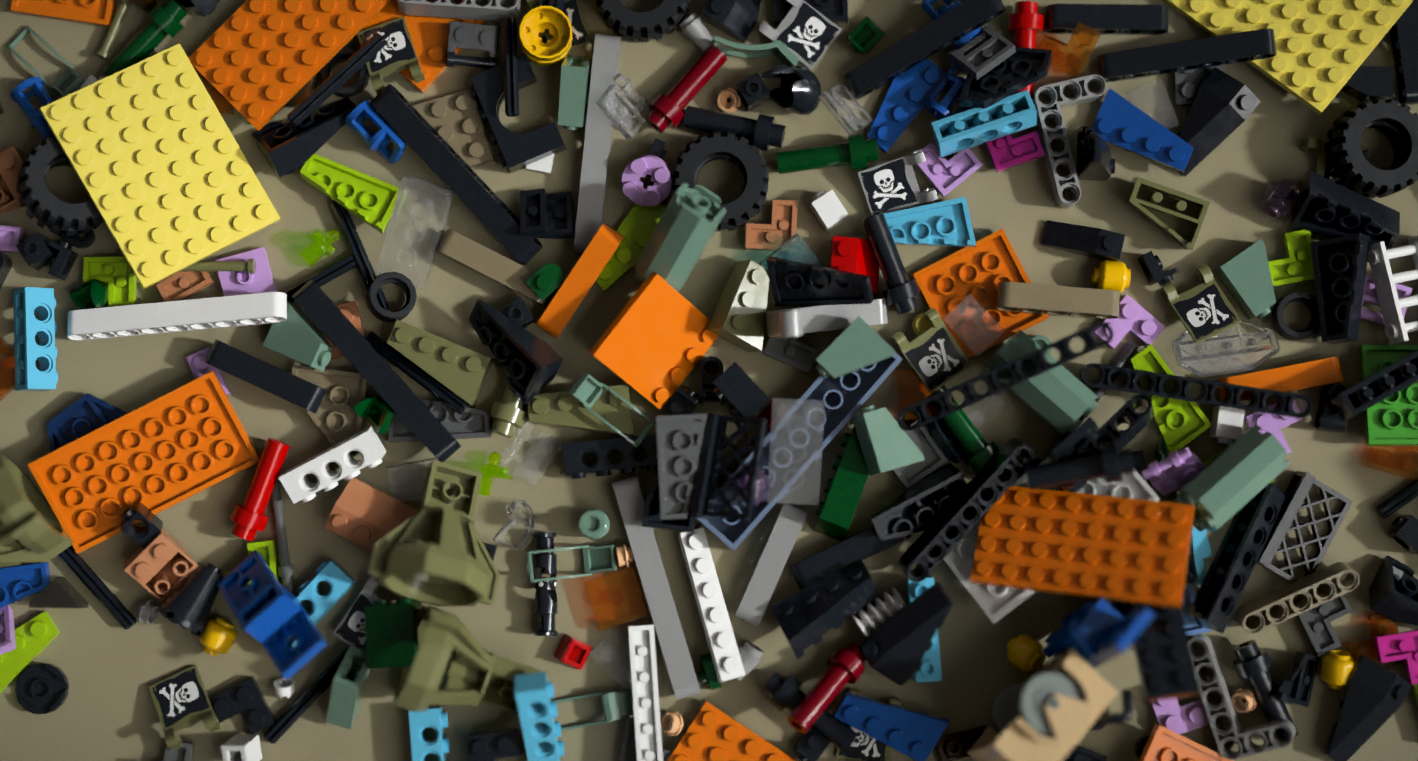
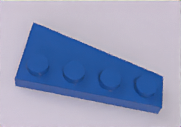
(1136, 132)
(22, 582)

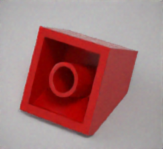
(855, 256)

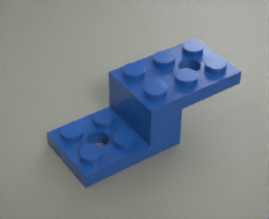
(271, 614)
(1097, 632)

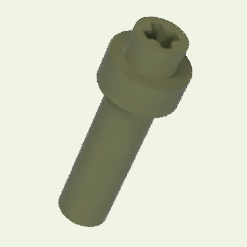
(507, 414)

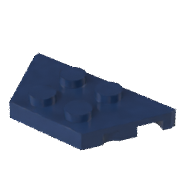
(80, 419)

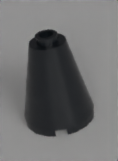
(193, 600)

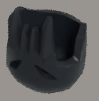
(798, 89)

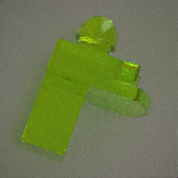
(320, 247)
(490, 471)

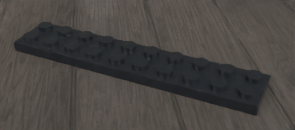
(1162, 645)

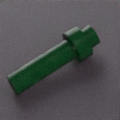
(163, 21)
(854, 152)
(967, 435)

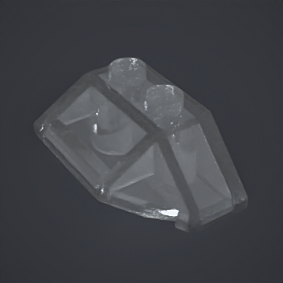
(1227, 352)

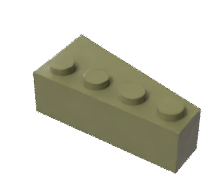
(446, 361)
(566, 411)

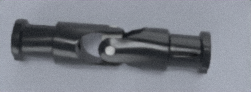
(545, 596)

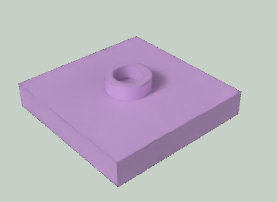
(244, 283)

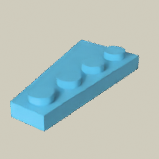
(933, 224)

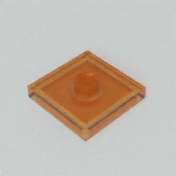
(616, 598)

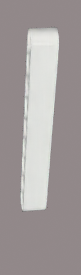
(177, 316)

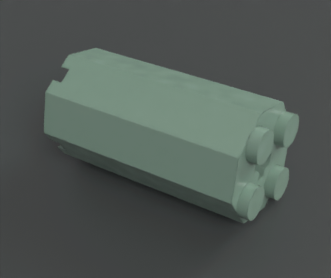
(681, 236)
(1051, 395)
(1233, 478)

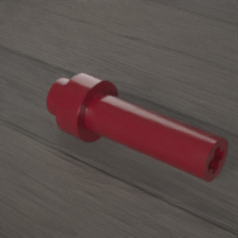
(667, 109)
(844, 667)

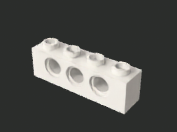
(302, 489)

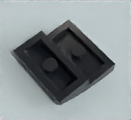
(546, 214)

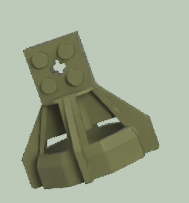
(27, 518)
(446, 554)
(470, 676)

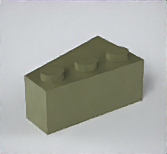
(1169, 209)
(742, 307)

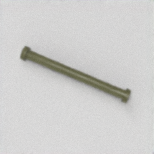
(113, 29)
(203, 266)

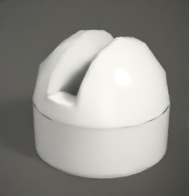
(284, 687)

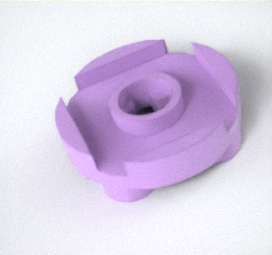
(659, 173)

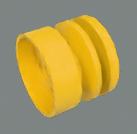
(534, 26)

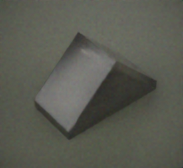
(59, 595)

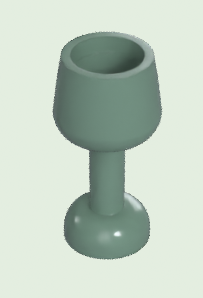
(594, 524)

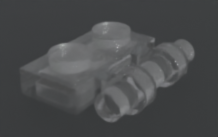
(619, 109)
(537, 458)

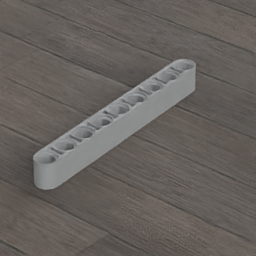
(596, 143)
(656, 589)

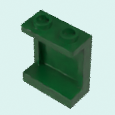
(391, 633)

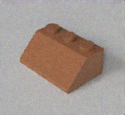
(367, 514)

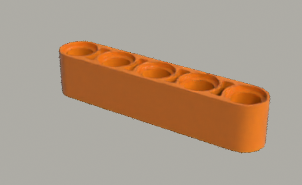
(580, 280)
(1288, 377)

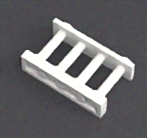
(1386, 291)

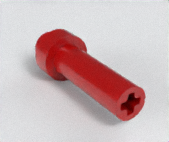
(1025, 25)
(250, 515)

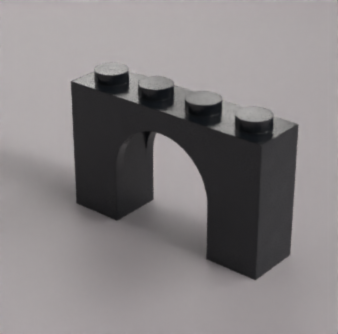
(516, 148)

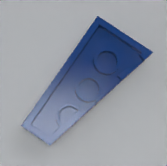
(904, 102)
(899, 728)

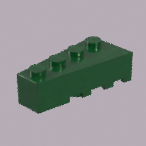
(843, 490)

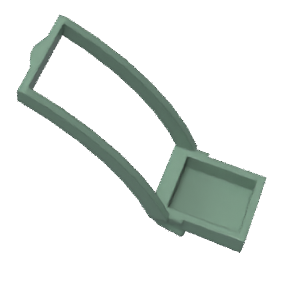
(775, 48)
(67, 82)
(587, 392)
(595, 561)
(614, 705)

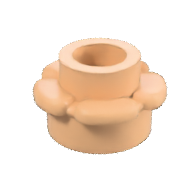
(724, 104)
(624, 555)
(1239, 702)
(672, 723)

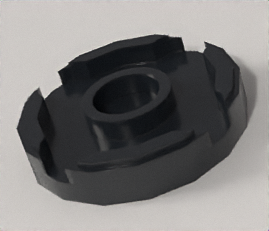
(42, 688)

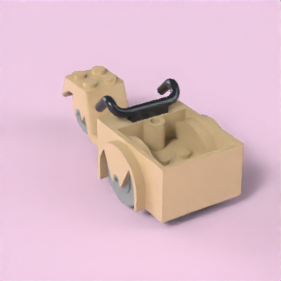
(1051, 710)

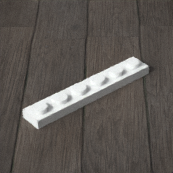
(711, 605)
(645, 693)

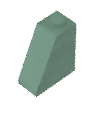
(573, 92)
(1249, 280)
(299, 339)
(853, 350)
(884, 441)
(348, 688)

